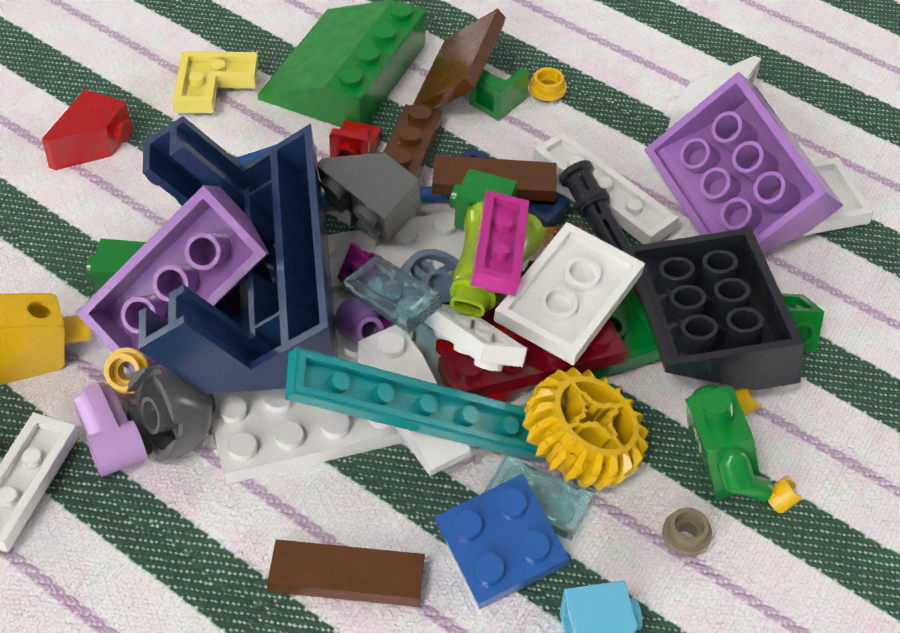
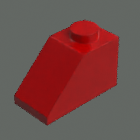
(87, 131)

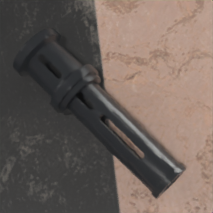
(593, 203)

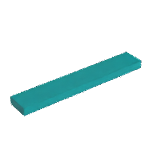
(407, 403)

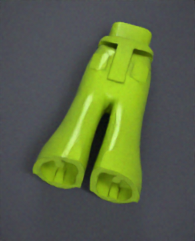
(476, 300)

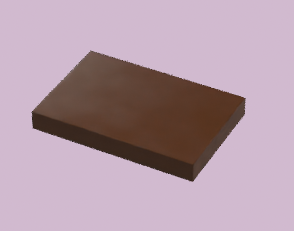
(460, 61)

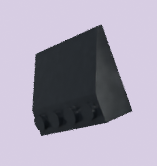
(718, 311)

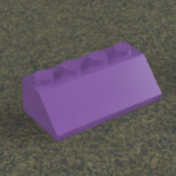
(202, 246)

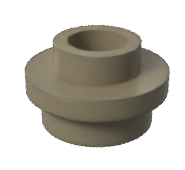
(689, 521)

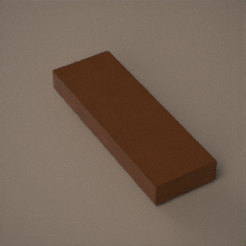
(534, 178)
(346, 573)

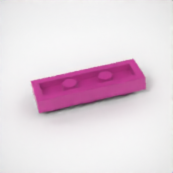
(500, 243)

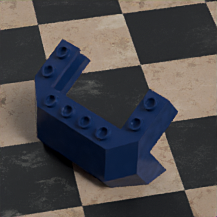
(282, 300)

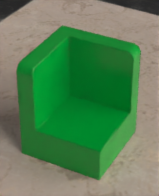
(499, 96)

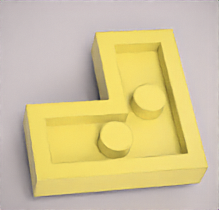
(205, 71)

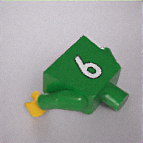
(728, 447)

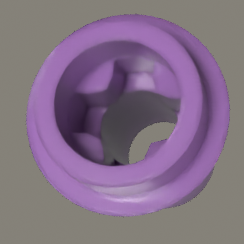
(357, 320)

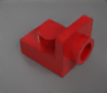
(354, 139)

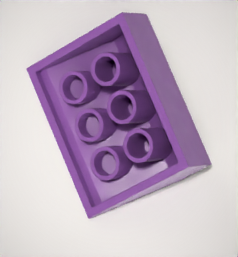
(742, 169)

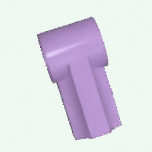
(111, 437)

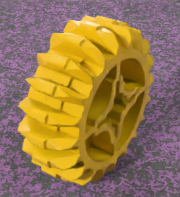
(585, 429)

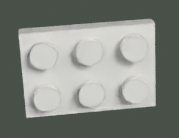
(569, 293)

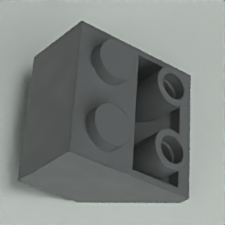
(371, 189)

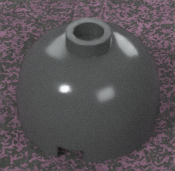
(169, 412)

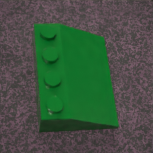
(349, 62)

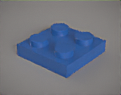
(501, 541)

